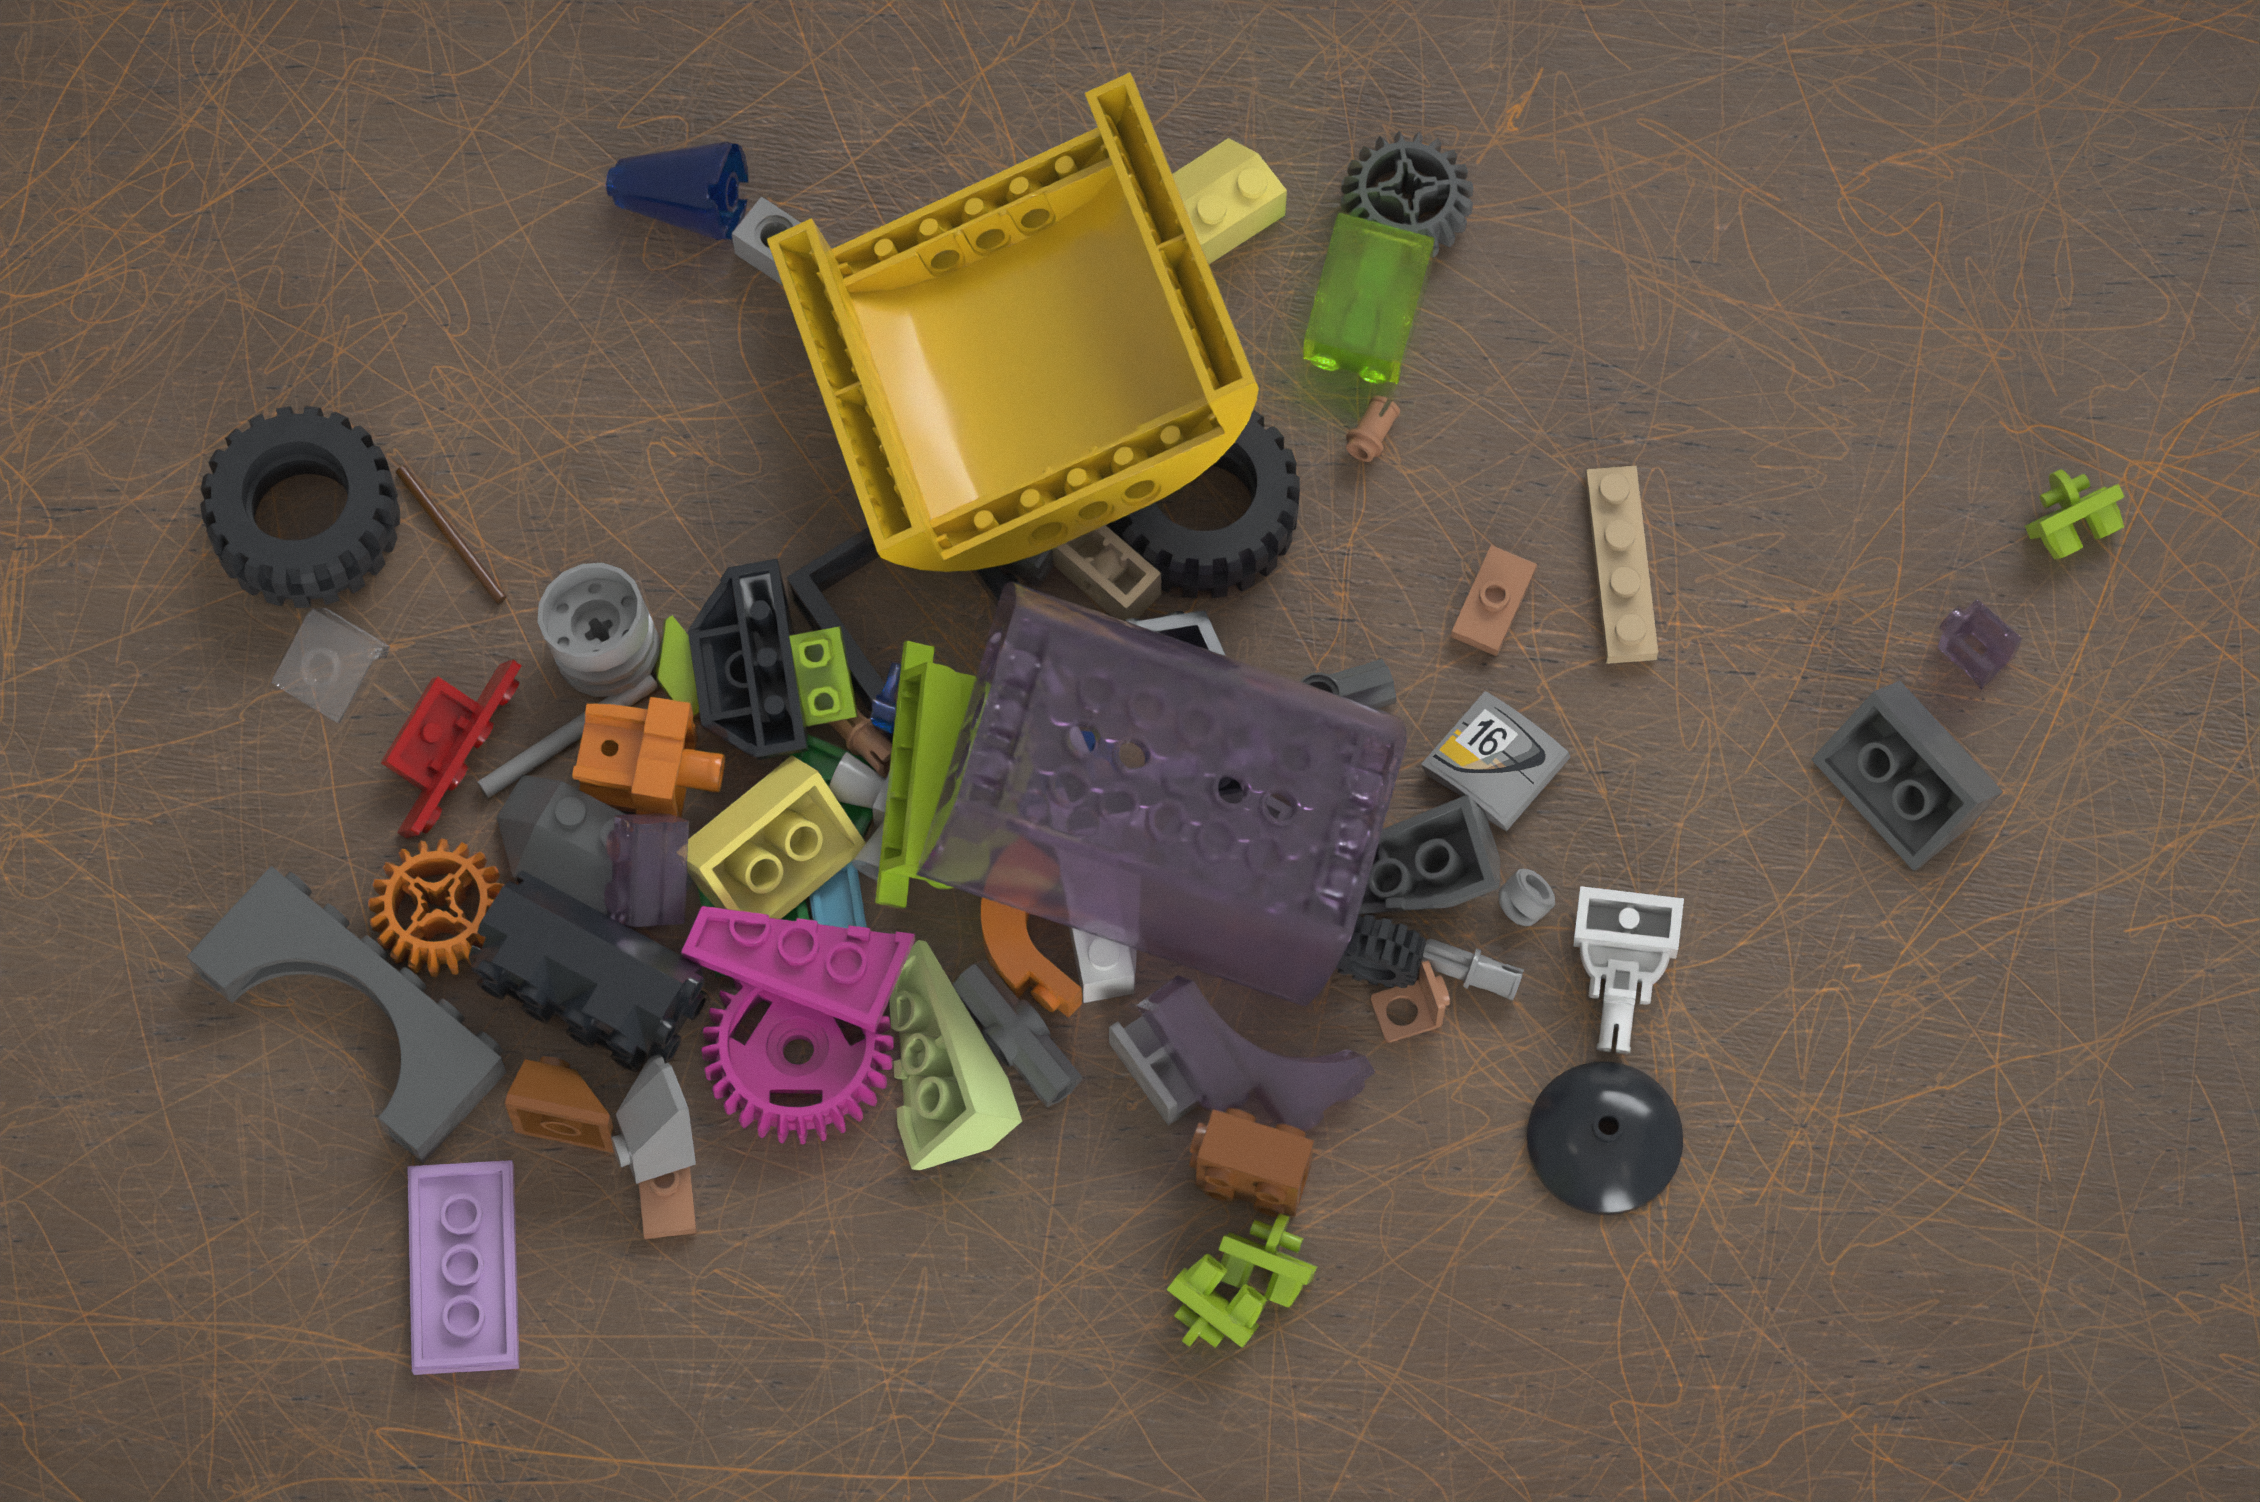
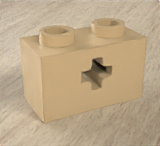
(1109, 572)

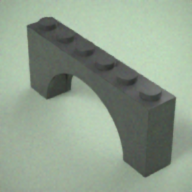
(284, 933)

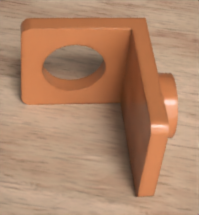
(1427, 994)

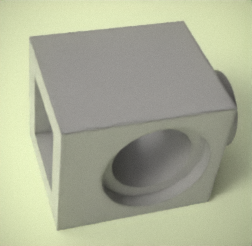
(752, 233)

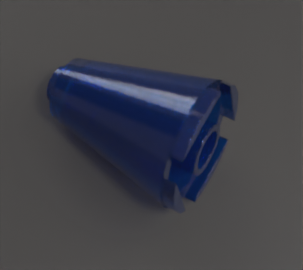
(685, 187)

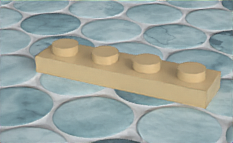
(1621, 564)

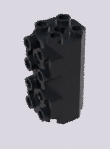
(588, 971)

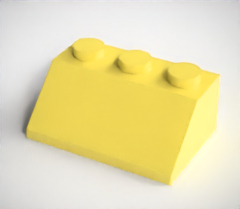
(1229, 196)
(774, 843)

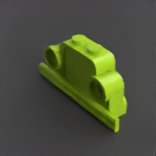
(925, 733)

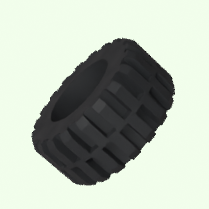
(288, 448)
(1240, 550)

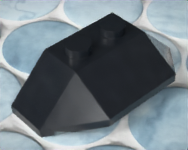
(747, 664)

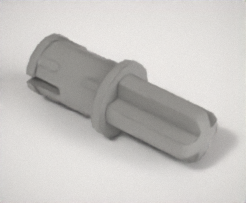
(1473, 968)

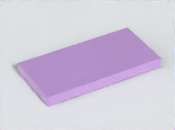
(463, 1267)

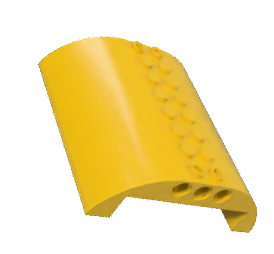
(1023, 350)

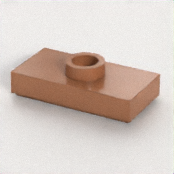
(1493, 600)
(668, 1205)

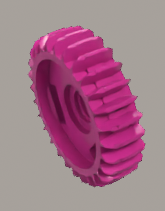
(759, 1067)

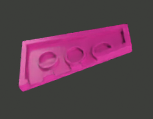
(813, 964)

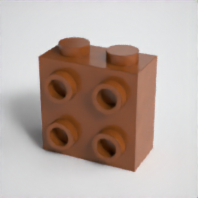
(1251, 1162)

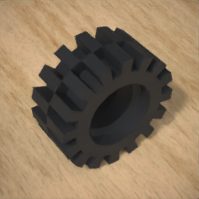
(1383, 953)

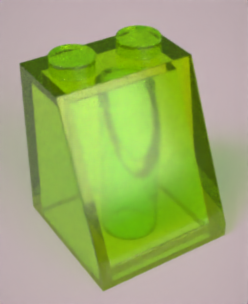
(1368, 299)

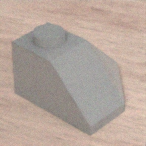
(654, 1124)

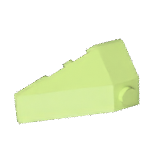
(950, 1077)

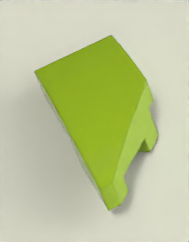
(675, 665)

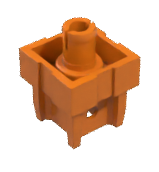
(644, 757)

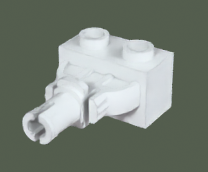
(1626, 943)

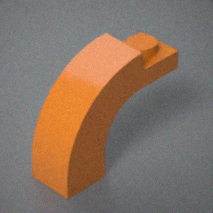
(1020, 963)

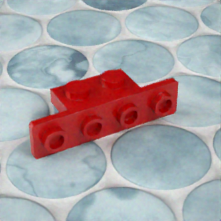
(439, 738)

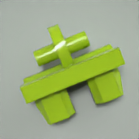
(2057, 527)
(823, 676)
(1288, 1272)
(1233, 1318)

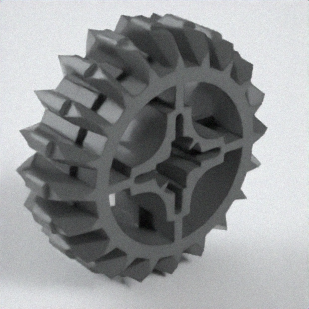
(1444, 187)

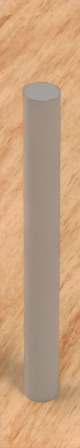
(555, 742)

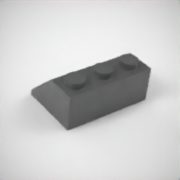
(1906, 774)

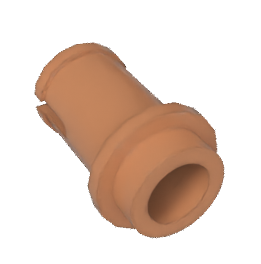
(1367, 438)

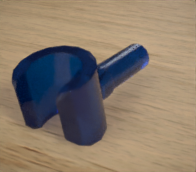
(883, 705)

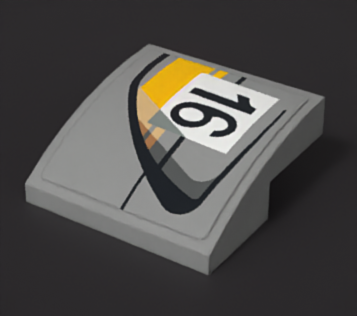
(1496, 760)

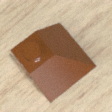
(558, 1105)

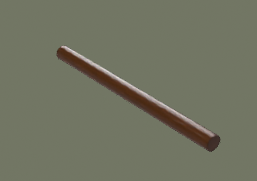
(451, 534)

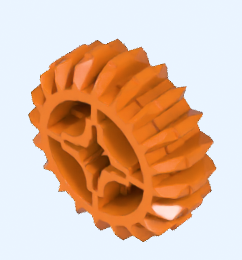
(407, 878)

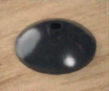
(1596, 1169)

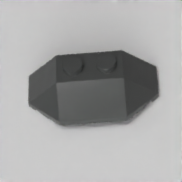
(560, 838)

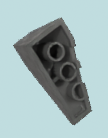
(1433, 860)

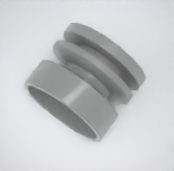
(598, 629)

